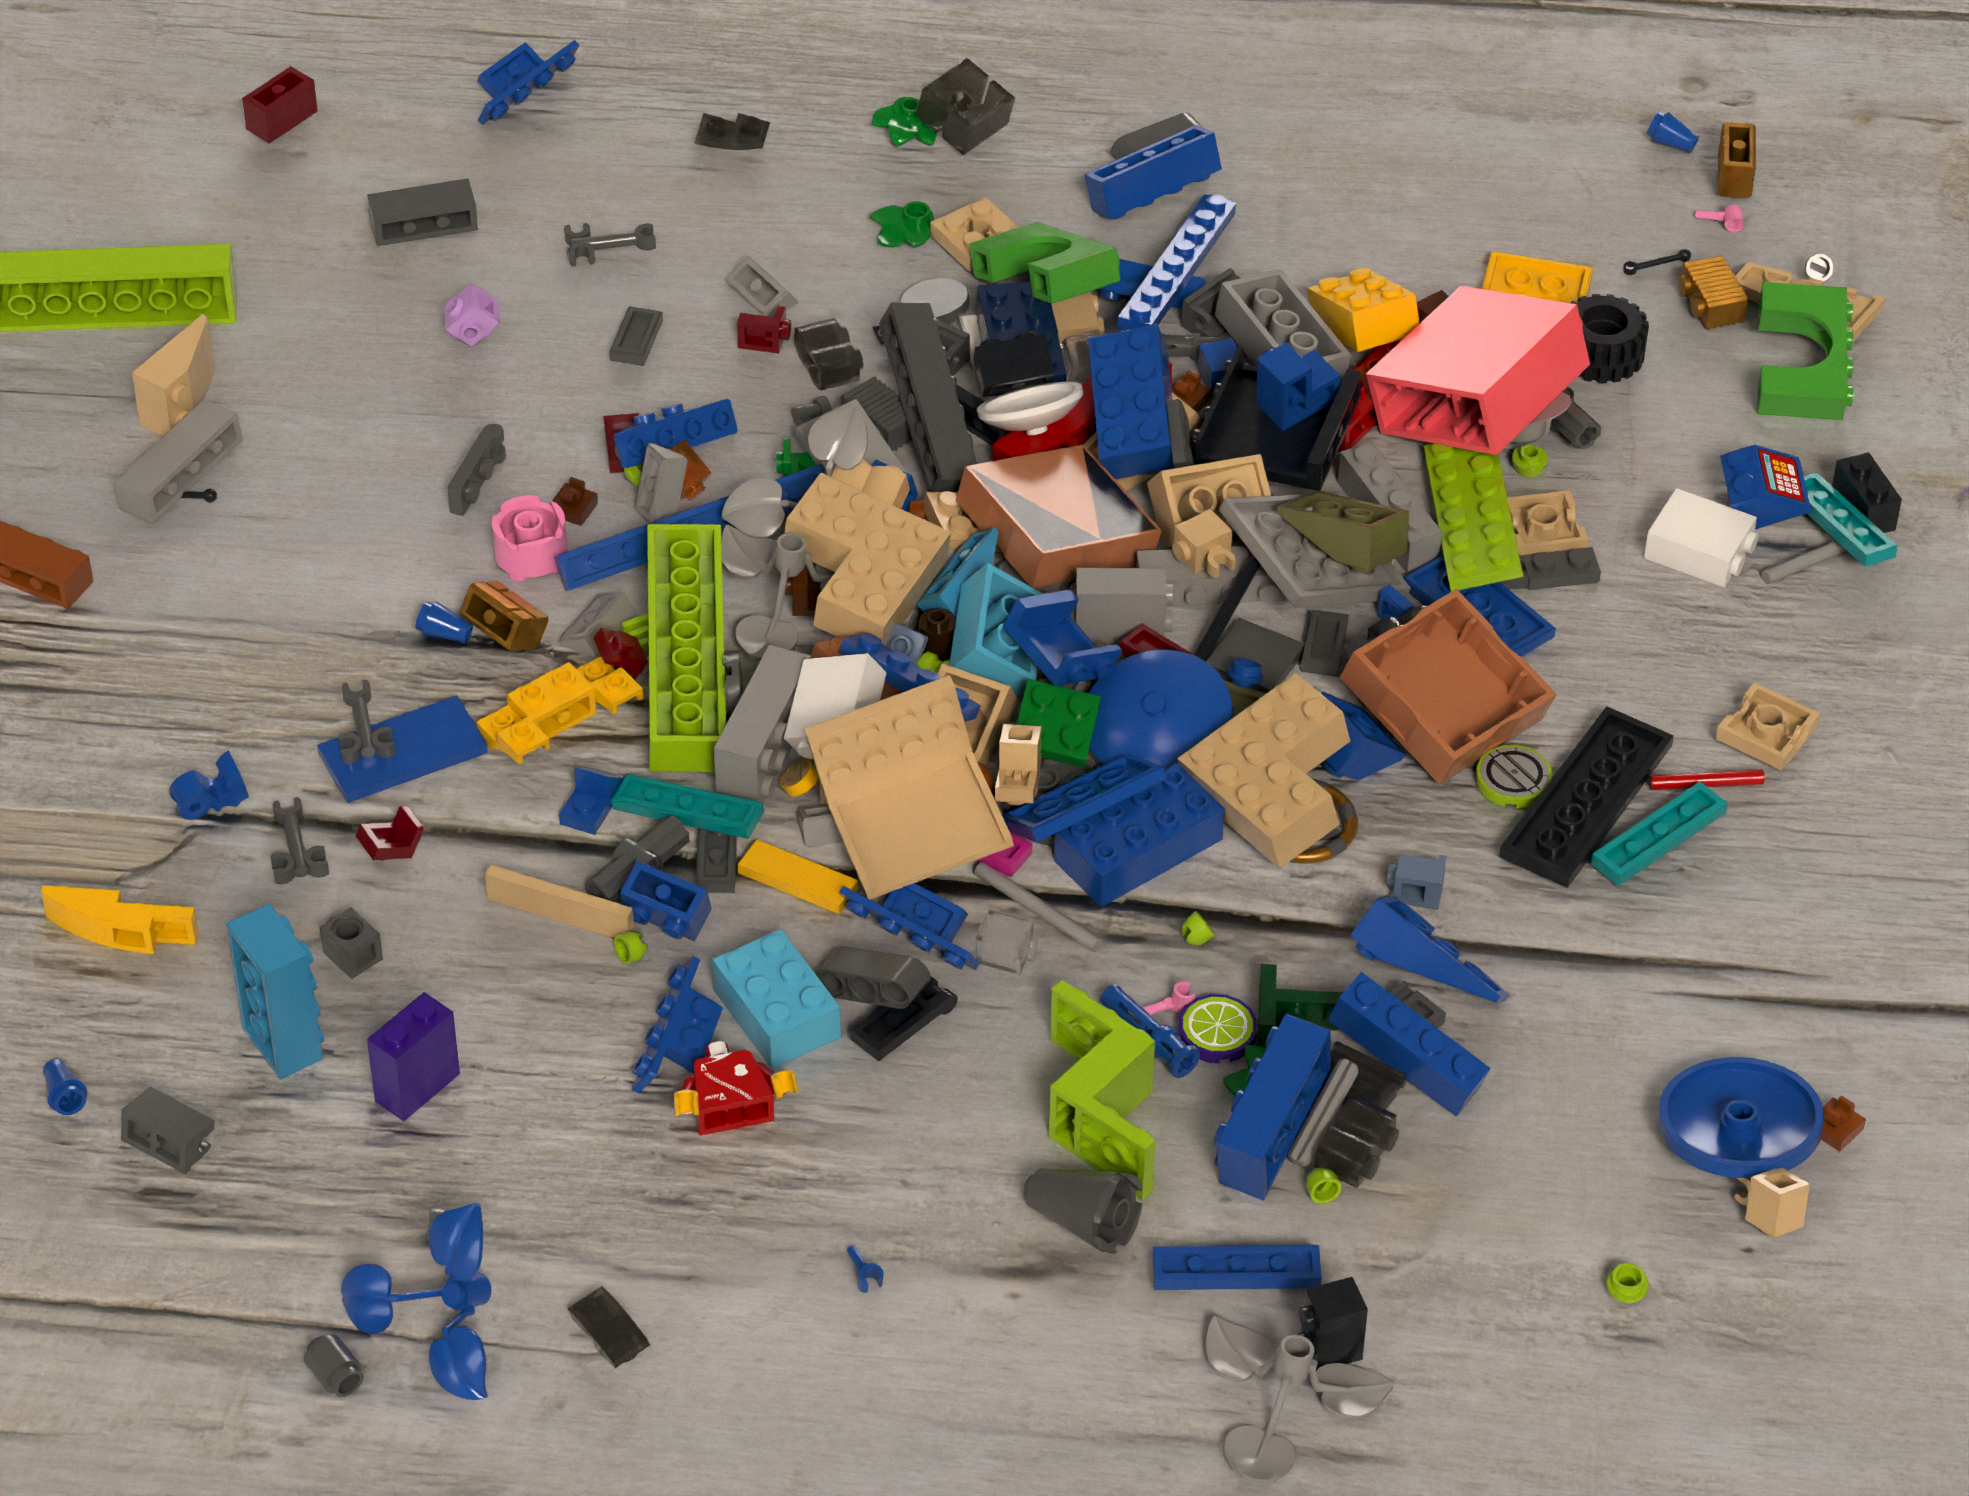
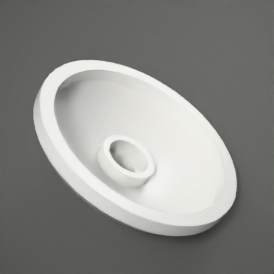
(1031, 407)

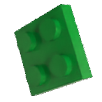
(1065, 720)

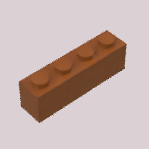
(42, 566)

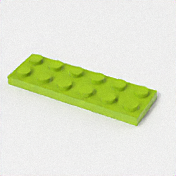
(1472, 516)

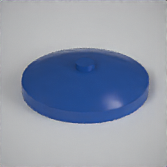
(1158, 707)
(1740, 1117)

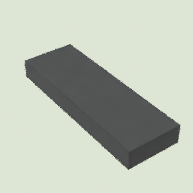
(716, 861)

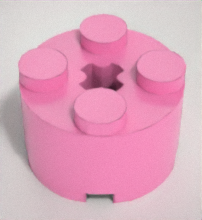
(528, 537)

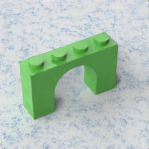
(1057, 261)
(1822, 316)

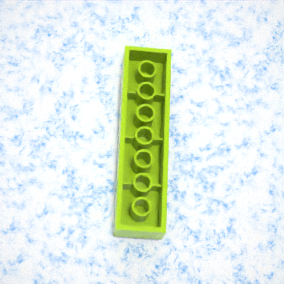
(117, 287)
(685, 646)

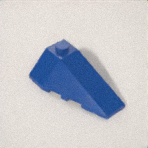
(1405, 940)

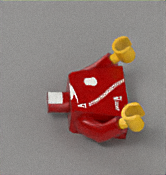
(731, 1090)

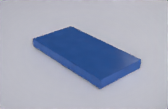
(1510, 617)
(423, 743)
(1083, 797)

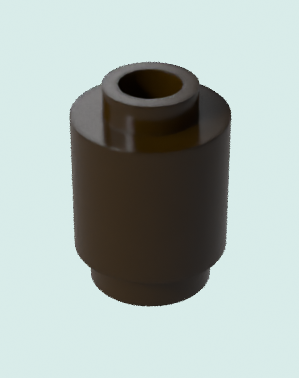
(939, 627)

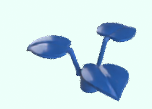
(457, 1243)

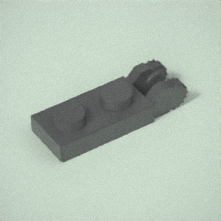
(1557, 569)

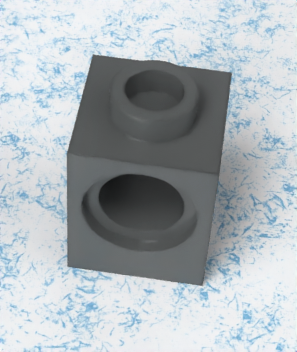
(351, 942)

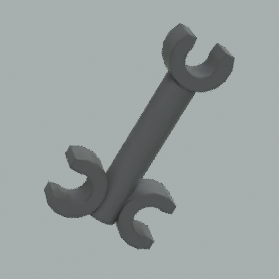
(584, 244)
(365, 742)
(298, 862)

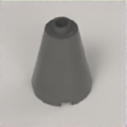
(1088, 1203)

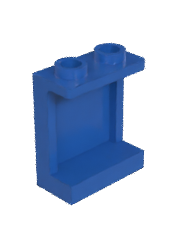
(1055, 640)

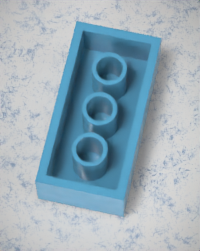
(275, 990)

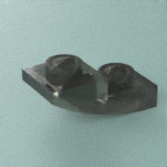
(744, 134)
(609, 1327)

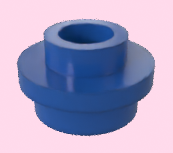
(1245, 672)

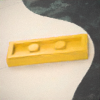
(796, 876)

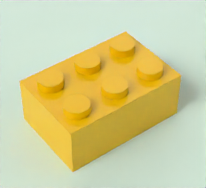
(1364, 308)

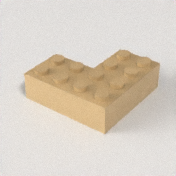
(877, 554)
(1261, 767)

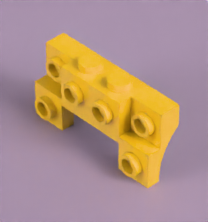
(554, 705)

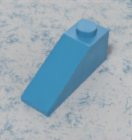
(971, 556)

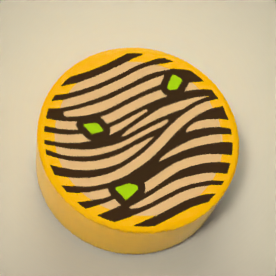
(799, 778)

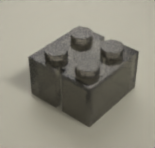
(955, 106)

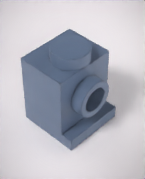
(1418, 880)

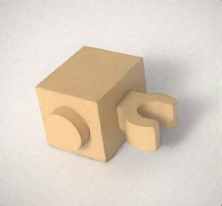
(1204, 543)
(1775, 1201)

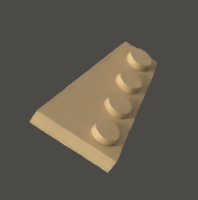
(1864, 308)

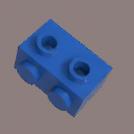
(666, 901)

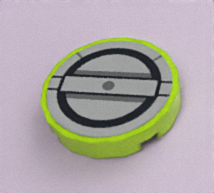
(1512, 775)

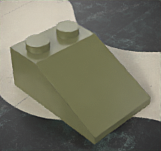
(1349, 528)

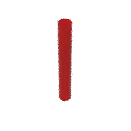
(1710, 779)

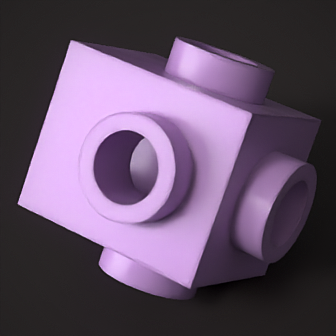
(471, 315)

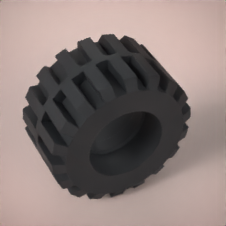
(1613, 337)

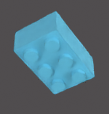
(979, 636)
(776, 998)

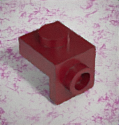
(621, 651)
(392, 839)

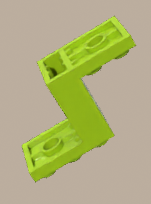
(1101, 1087)

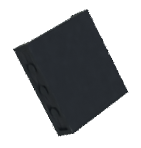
(1290, 457)

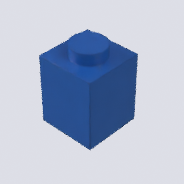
(1213, 360)

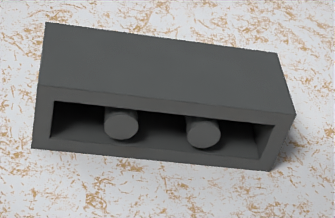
(422, 212)

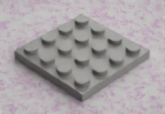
(1297, 564)

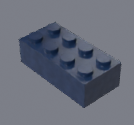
(1012, 310)

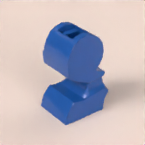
(198, 793)

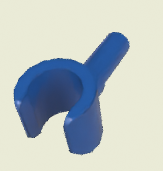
(865, 1270)

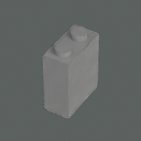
(1120, 600)

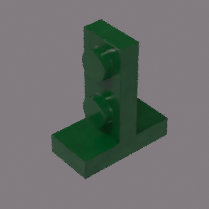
(1303, 1004)

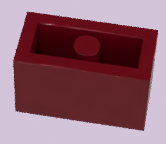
(280, 104)

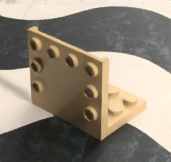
(906, 788)

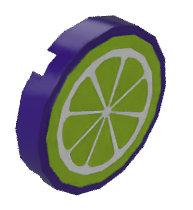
(1218, 1027)

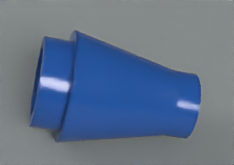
(1671, 132)
(442, 623)
(64, 1090)

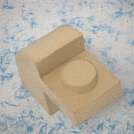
(1018, 764)

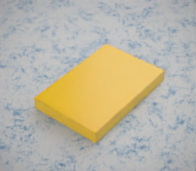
(1537, 277)

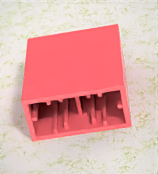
(1478, 369)

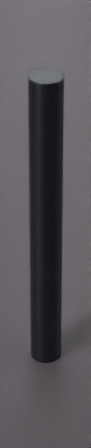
(1227, 608)

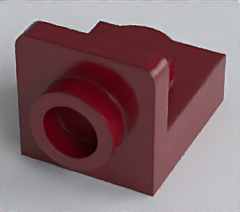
(763, 332)

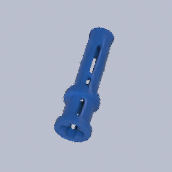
(1165, 1036)

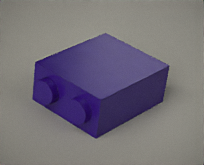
(413, 1056)

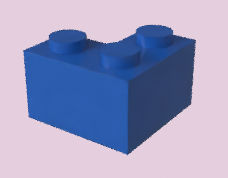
(1294, 385)

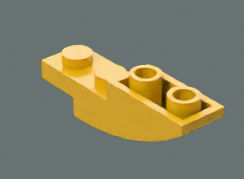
(106, 920)

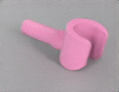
(1731, 216)
(1176, 1002)

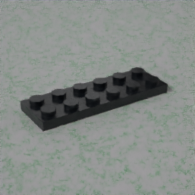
(1586, 796)

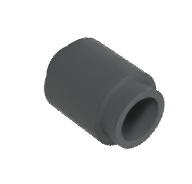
(334, 1365)

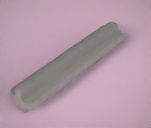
(1323, 1112)

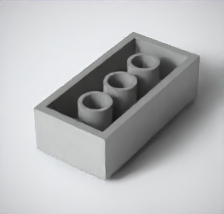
(1270, 311)
(753, 740)

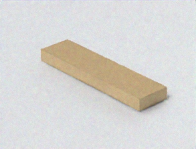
(558, 902)

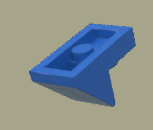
(590, 799)

